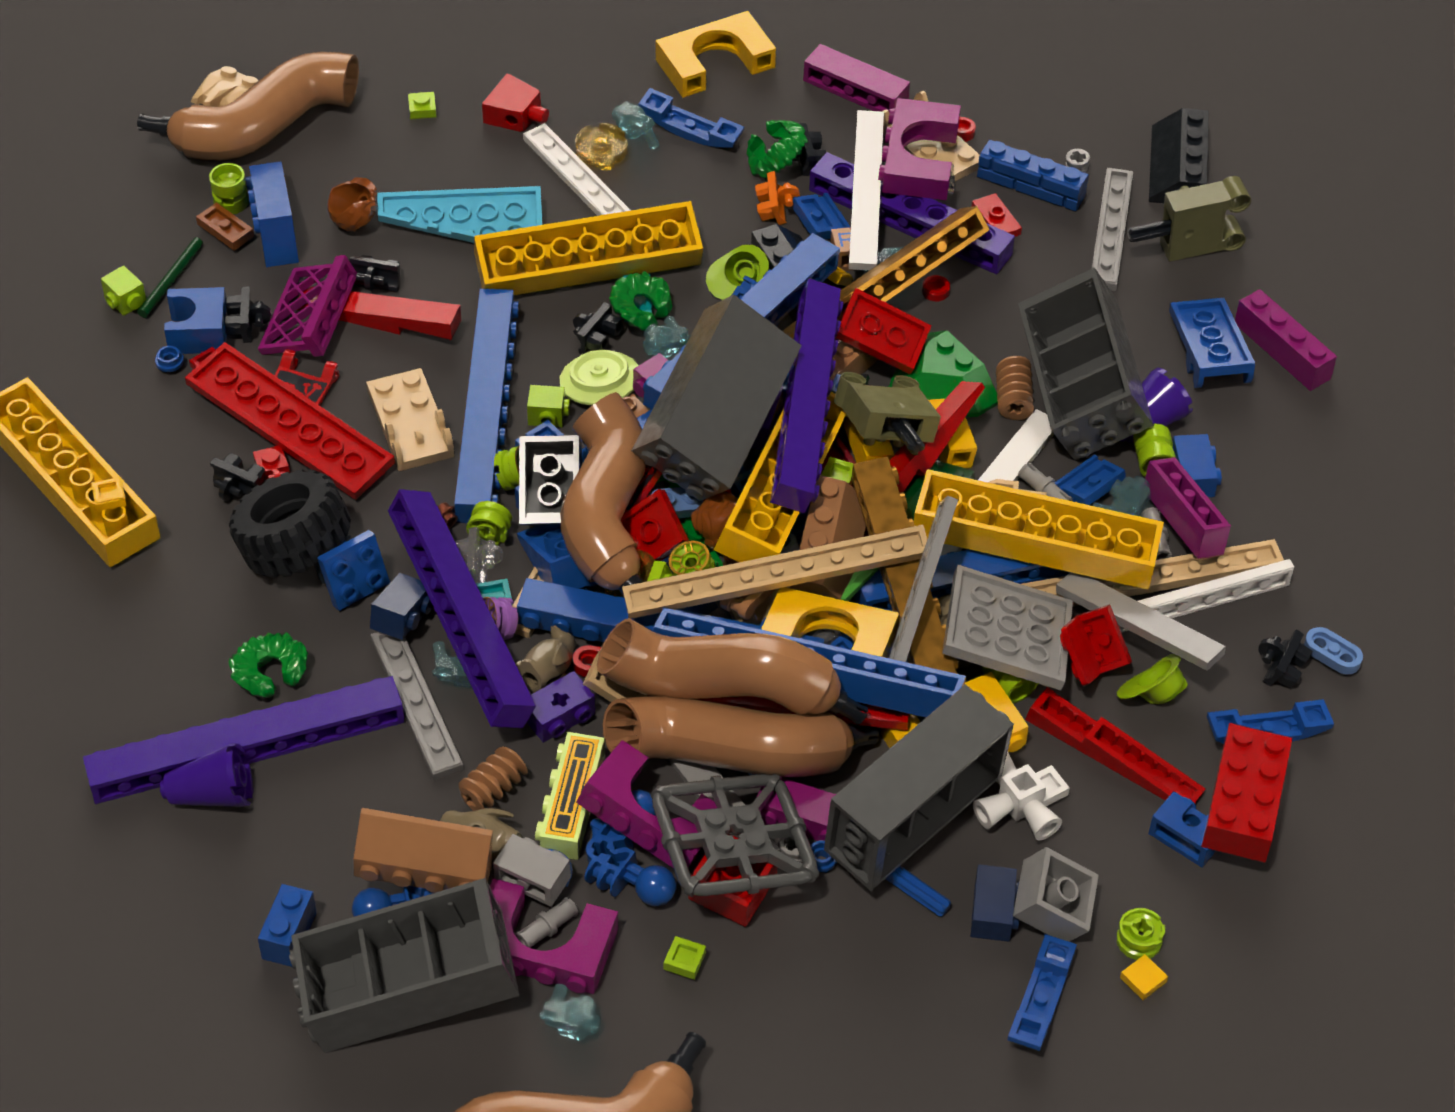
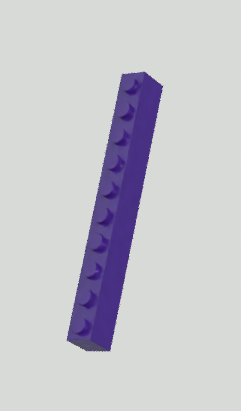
(806, 398)
(461, 610)
(260, 732)

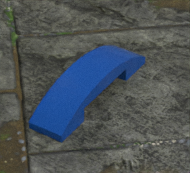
(689, 125)
(1301, 722)
(1042, 993)

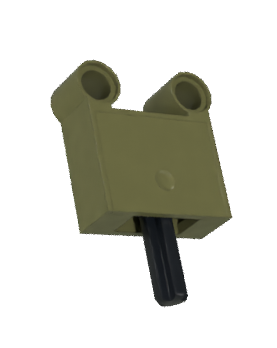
(1197, 220)
(888, 412)

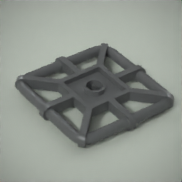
(724, 850)

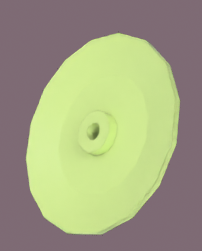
(598, 375)

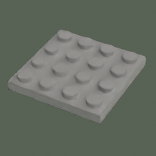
(1007, 627)

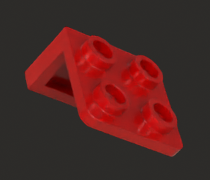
(1094, 644)

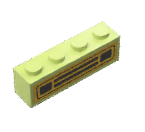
(564, 818)

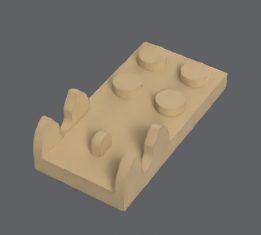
(960, 153)
(410, 419)

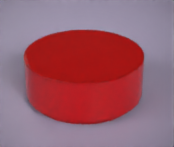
(966, 129)
(936, 288)

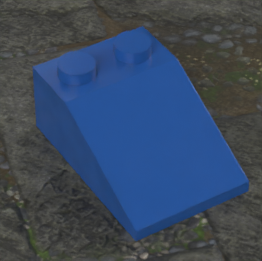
(550, 556)

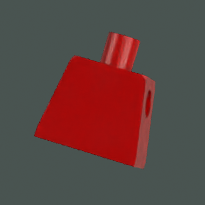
(513, 105)

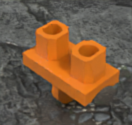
(778, 198)

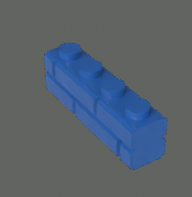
(1032, 175)

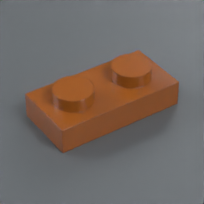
(225, 226)

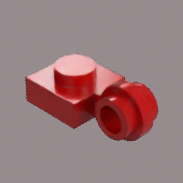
(272, 460)

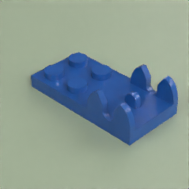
(1211, 340)

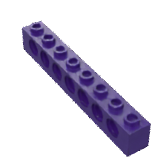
(910, 213)

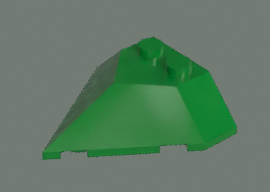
(944, 365)

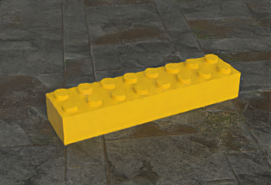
(589, 249)
(63, 470)
(756, 525)
(1043, 529)

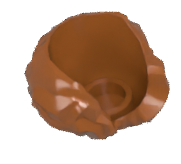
(352, 203)
(712, 516)

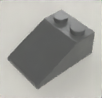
(545, 476)

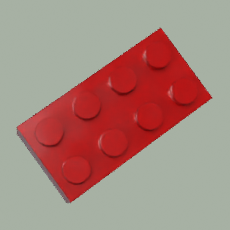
(1247, 792)

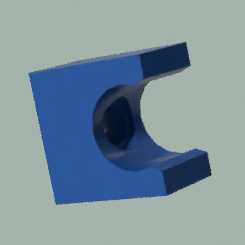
(200, 318)

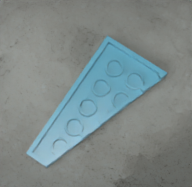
(462, 211)

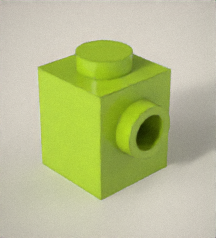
(123, 290)
(547, 404)

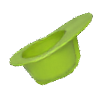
(731, 268)
(1156, 684)

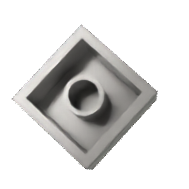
(1056, 895)

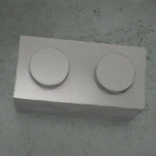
(534, 867)

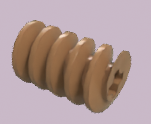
(1014, 388)
(491, 778)

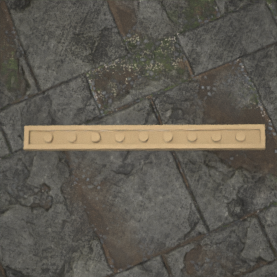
(1189, 570)
(775, 571)

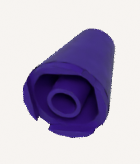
(1165, 398)
(211, 780)

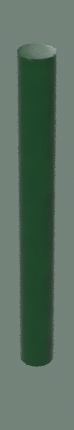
(170, 277)

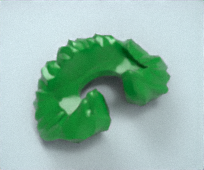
(782, 153)
(637, 284)
(258, 653)

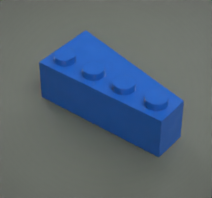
(272, 213)

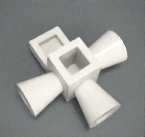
(1024, 795)

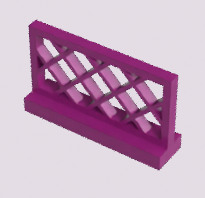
(324, 311)

